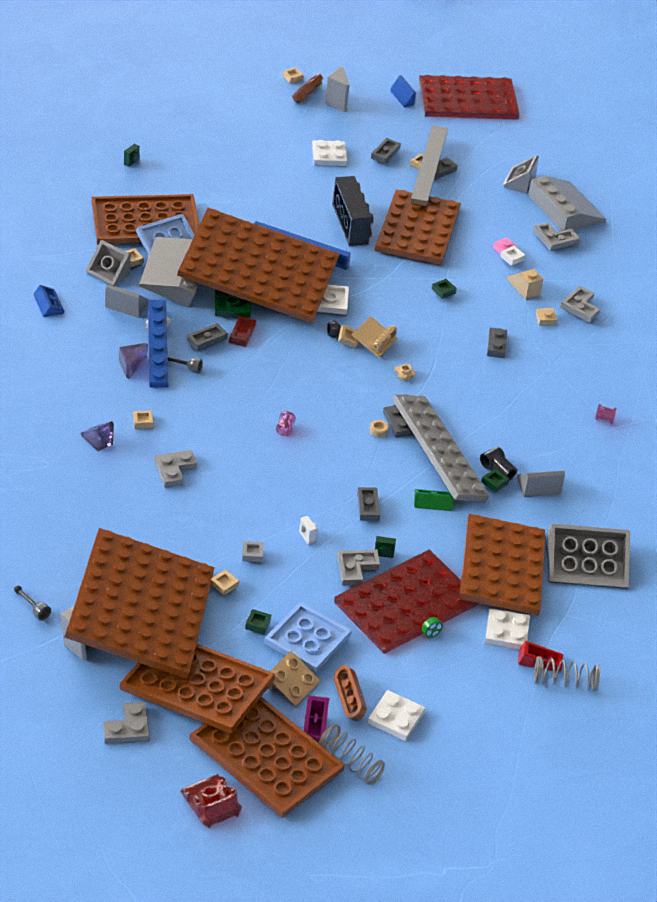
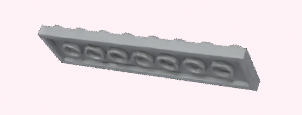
(440, 448)

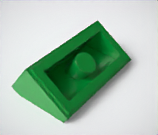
(433, 499)

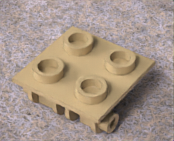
(375, 336)
(293, 678)

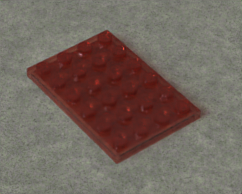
(468, 97)
(402, 598)

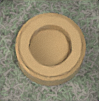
(379, 428)

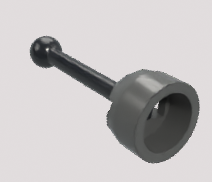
(194, 364)
(41, 606)

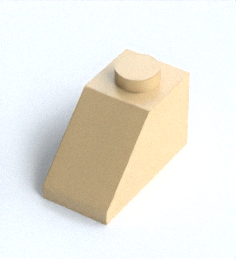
(527, 283)

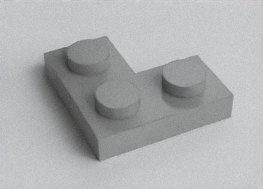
(554, 239)
(579, 305)
(171, 465)
(353, 561)
(131, 729)

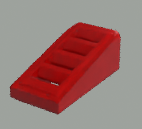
(530, 651)

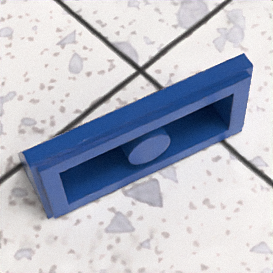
(403, 92)
(48, 301)

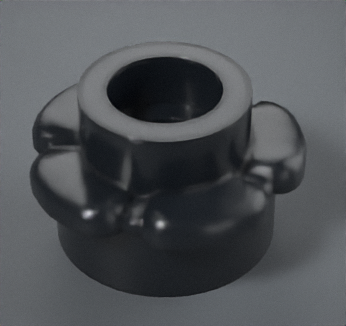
(333, 328)

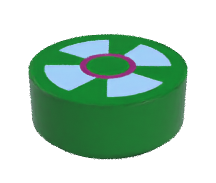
(432, 627)

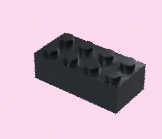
(352, 210)

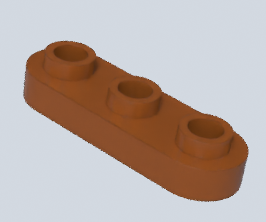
(307, 88)
(350, 693)

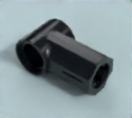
(496, 459)

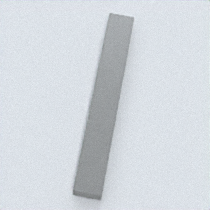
(429, 165)

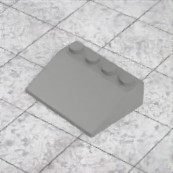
(563, 203)
(162, 269)
(588, 555)

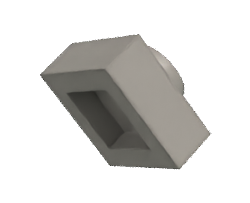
(252, 551)

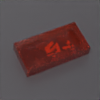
(242, 331)

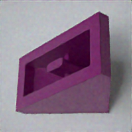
(316, 716)

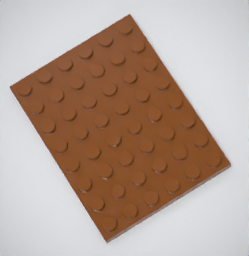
(258, 265)
(141, 603)

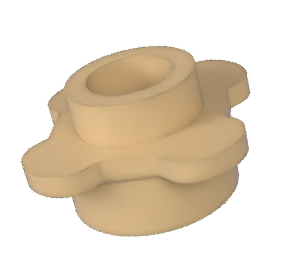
(405, 372)

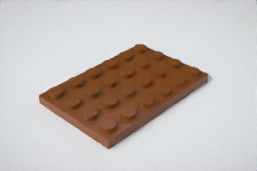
(119, 216)
(417, 229)
(503, 564)
(216, 691)
(270, 757)

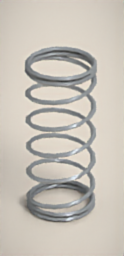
(595, 672)
(367, 775)

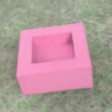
(503, 245)

